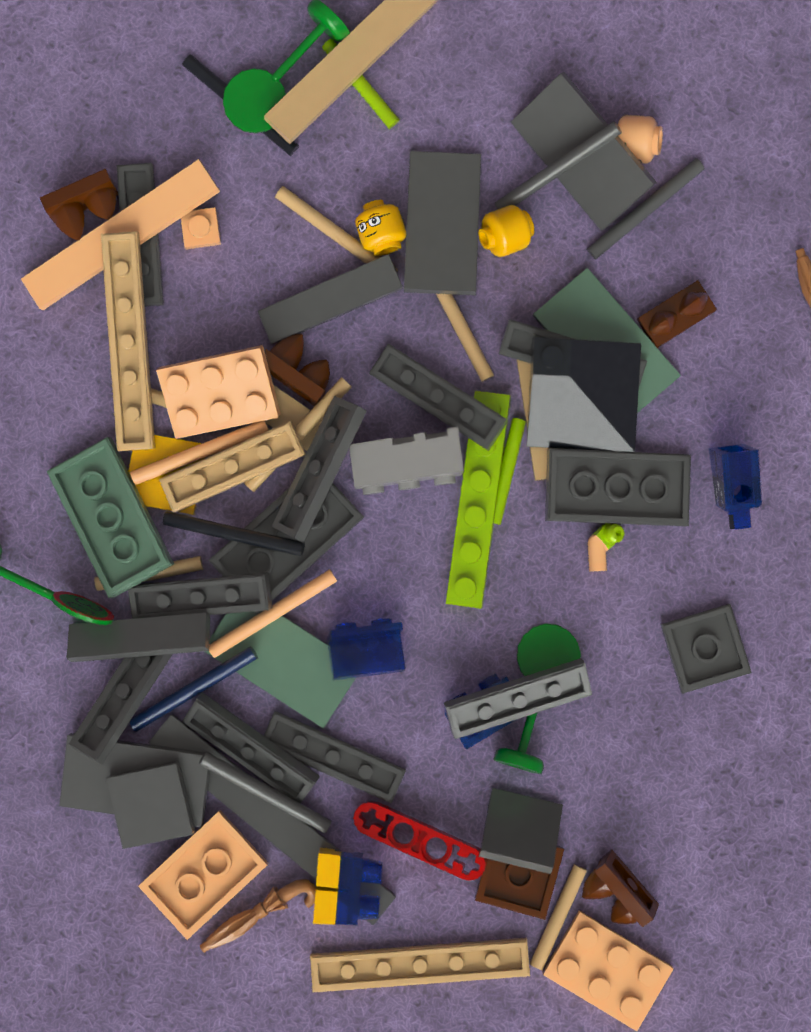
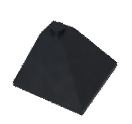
(583, 394)

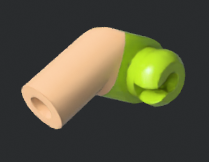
(600, 543)

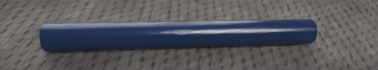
(193, 689)

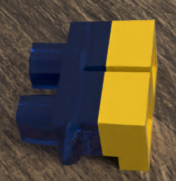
(339, 888)

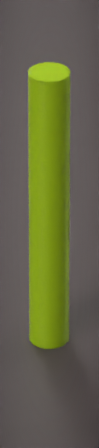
(369, 94)
(508, 465)

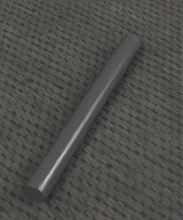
(560, 166)
(645, 208)
(265, 792)

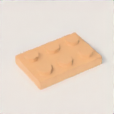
(218, 392)
(203, 874)
(607, 970)

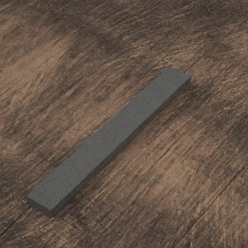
(283, 830)

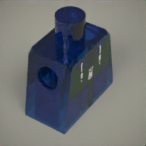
(731, 468)

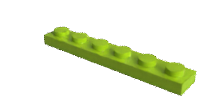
(477, 513)

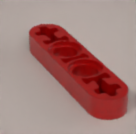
(418, 845)

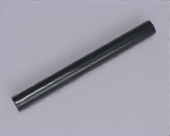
(218, 87)
(233, 533)

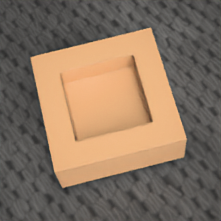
(200, 228)

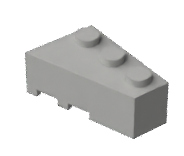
(407, 461)

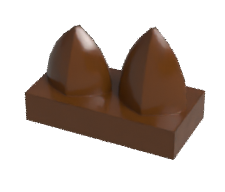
(67, 204)
(677, 314)
(283, 362)
(615, 878)

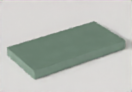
(591, 313)
(110, 517)
(289, 666)

